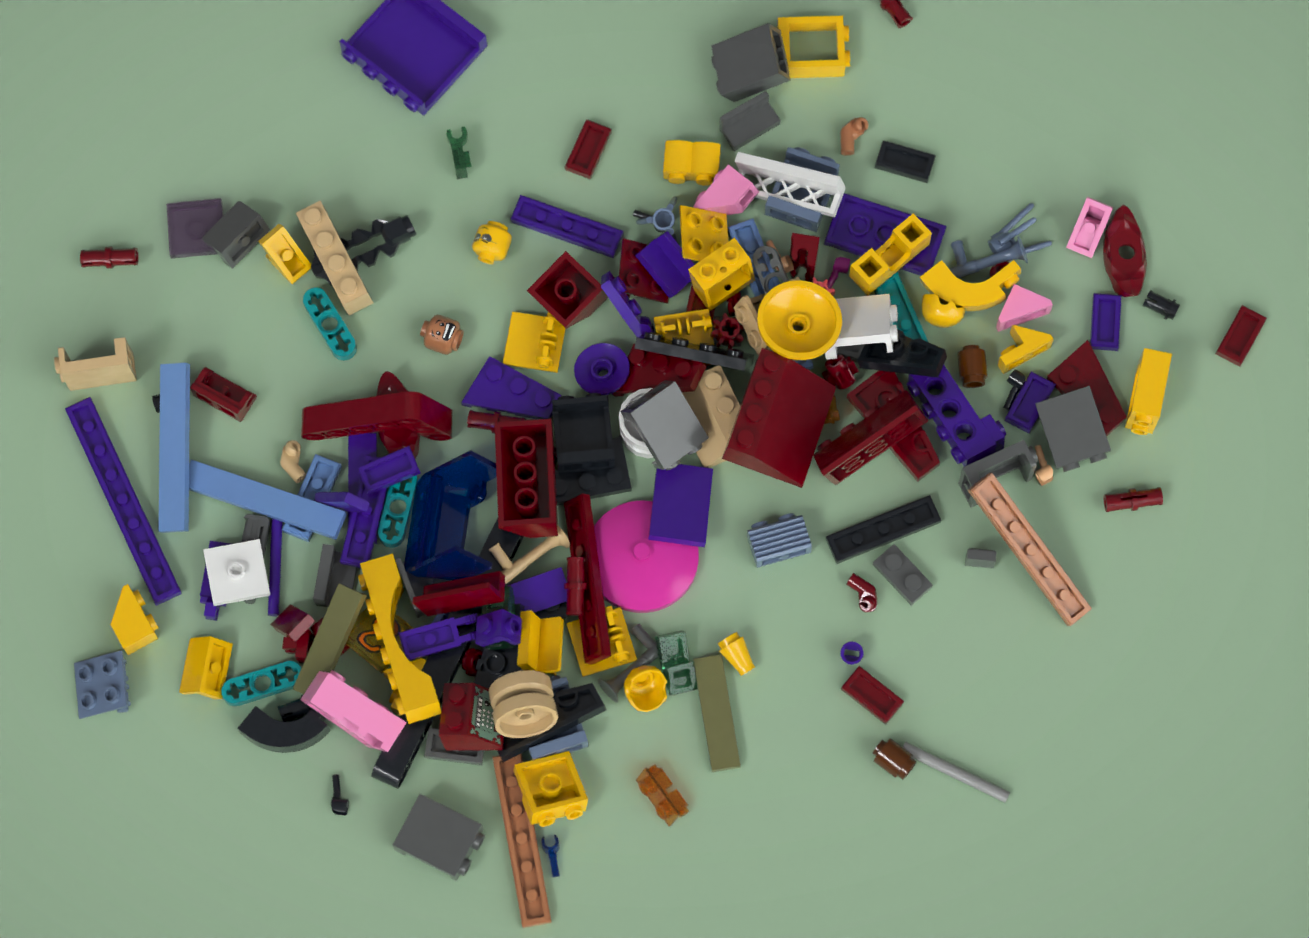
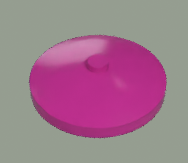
(638, 571)

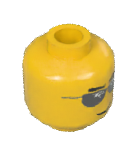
(492, 242)

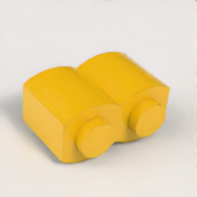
(691, 161)

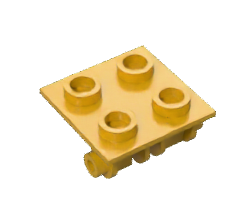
(701, 232)
(692, 325)
(534, 342)
(620, 643)

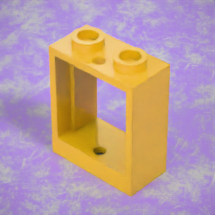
(816, 68)
(721, 268)
(1148, 391)

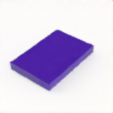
(681, 505)

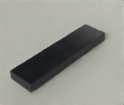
(883, 529)

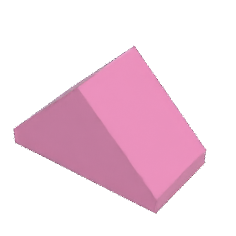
(1022, 307)

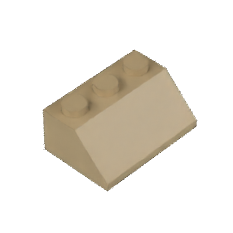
(716, 411)

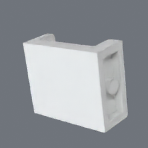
(866, 322)

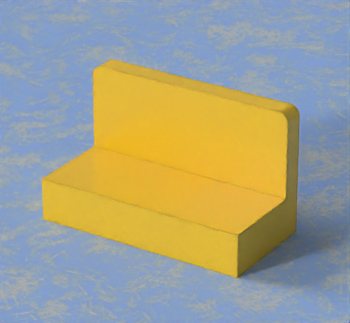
(540, 643)
(206, 667)

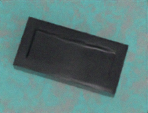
(905, 161)

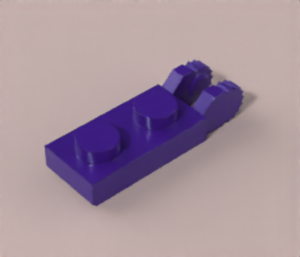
(628, 309)
(436, 637)

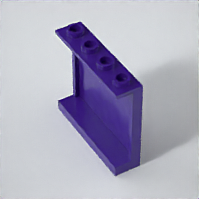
(415, 49)

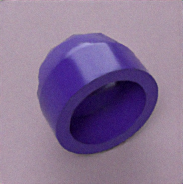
(850, 659)

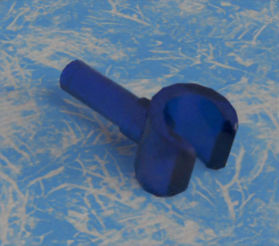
(552, 855)

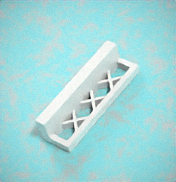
(796, 177)

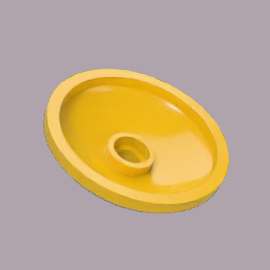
(801, 305)

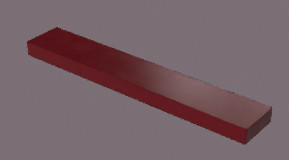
(583, 544)

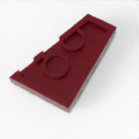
(652, 368)

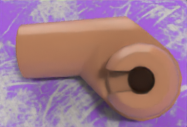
(850, 133)

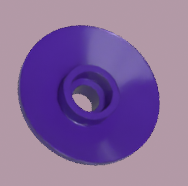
(599, 358)

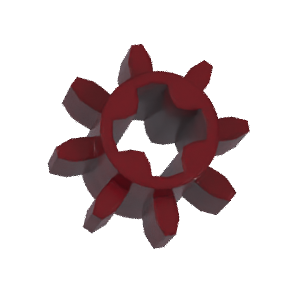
(722, 336)
(840, 372)

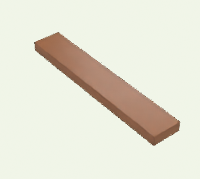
(1029, 549)
(522, 846)

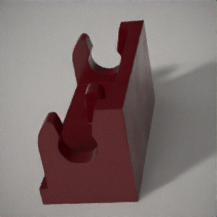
(804, 254)
(222, 394)

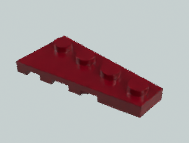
(915, 449)

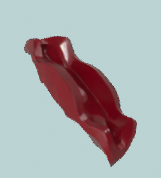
(1125, 274)
(401, 437)

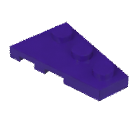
(509, 391)

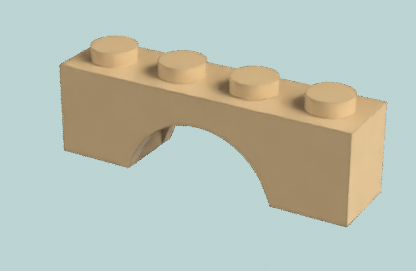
(334, 258)

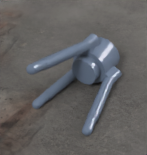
(662, 219)
(1003, 239)

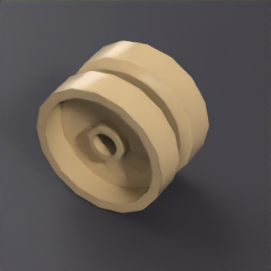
(523, 704)

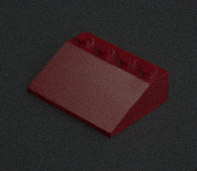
(779, 419)
(870, 437)

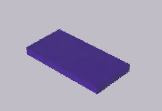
(869, 225)

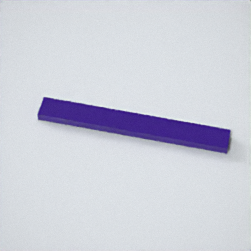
(123, 501)

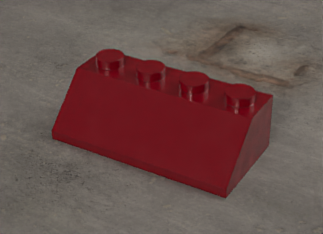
(526, 478)

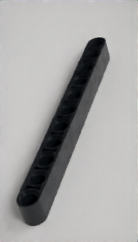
(442, 668)

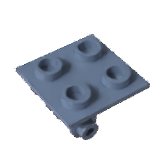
(102, 685)

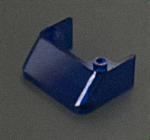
(442, 517)

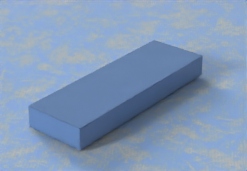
(319, 478)

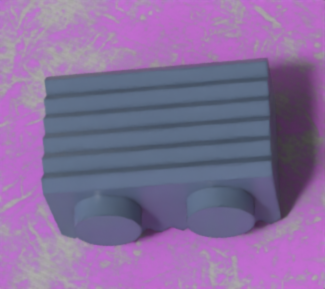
(779, 540)

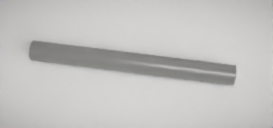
(957, 773)

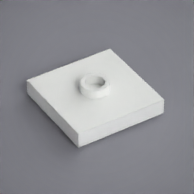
(236, 572)

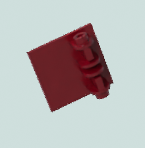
(635, 276)

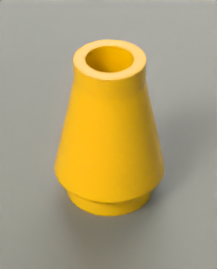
(736, 652)

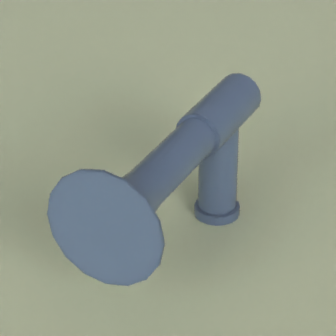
(966, 268)

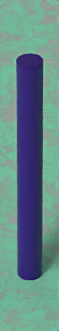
(275, 567)

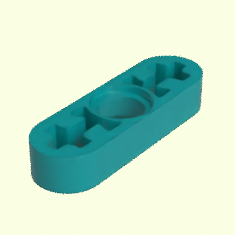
(313, 311)
(385, 525)
(244, 696)

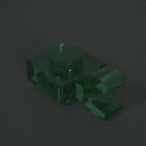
(460, 158)

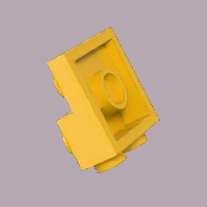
(551, 789)

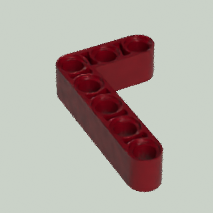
(378, 414)

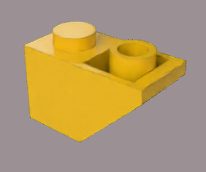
(130, 622)

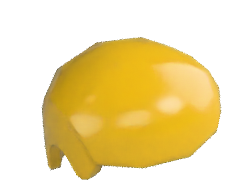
(939, 314)
(645, 688)

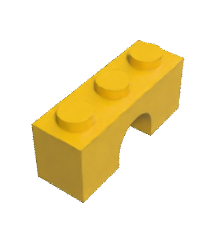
(879, 265)

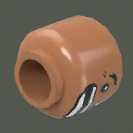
(442, 334)

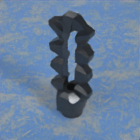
(394, 233)

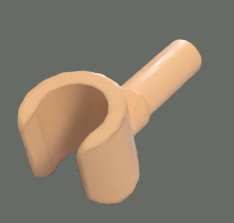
(786, 260)
(1045, 473)

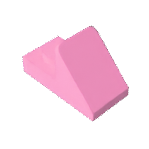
(1089, 227)

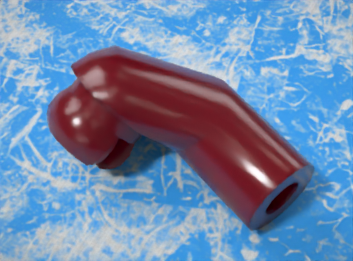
(866, 592)

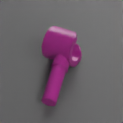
(840, 265)

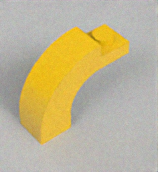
(971, 296)

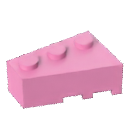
(353, 711)

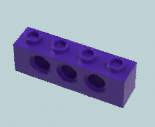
(948, 428)

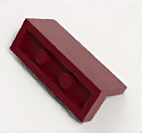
(462, 594)

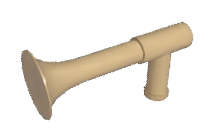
(513, 569)

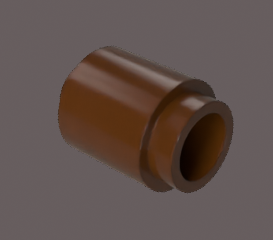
(972, 366)
(894, 758)

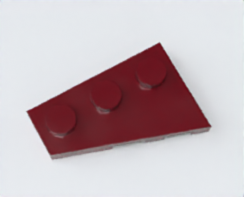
(1084, 370)

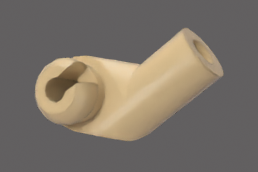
(290, 461)

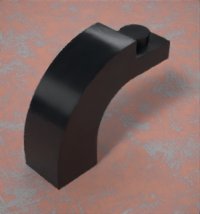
(283, 736)

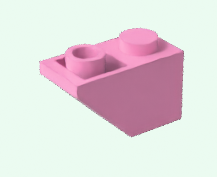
(728, 193)

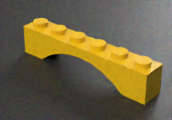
(415, 687)

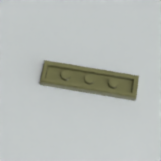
(331, 635)
(716, 713)

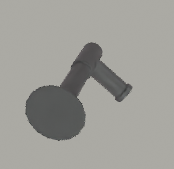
(613, 686)

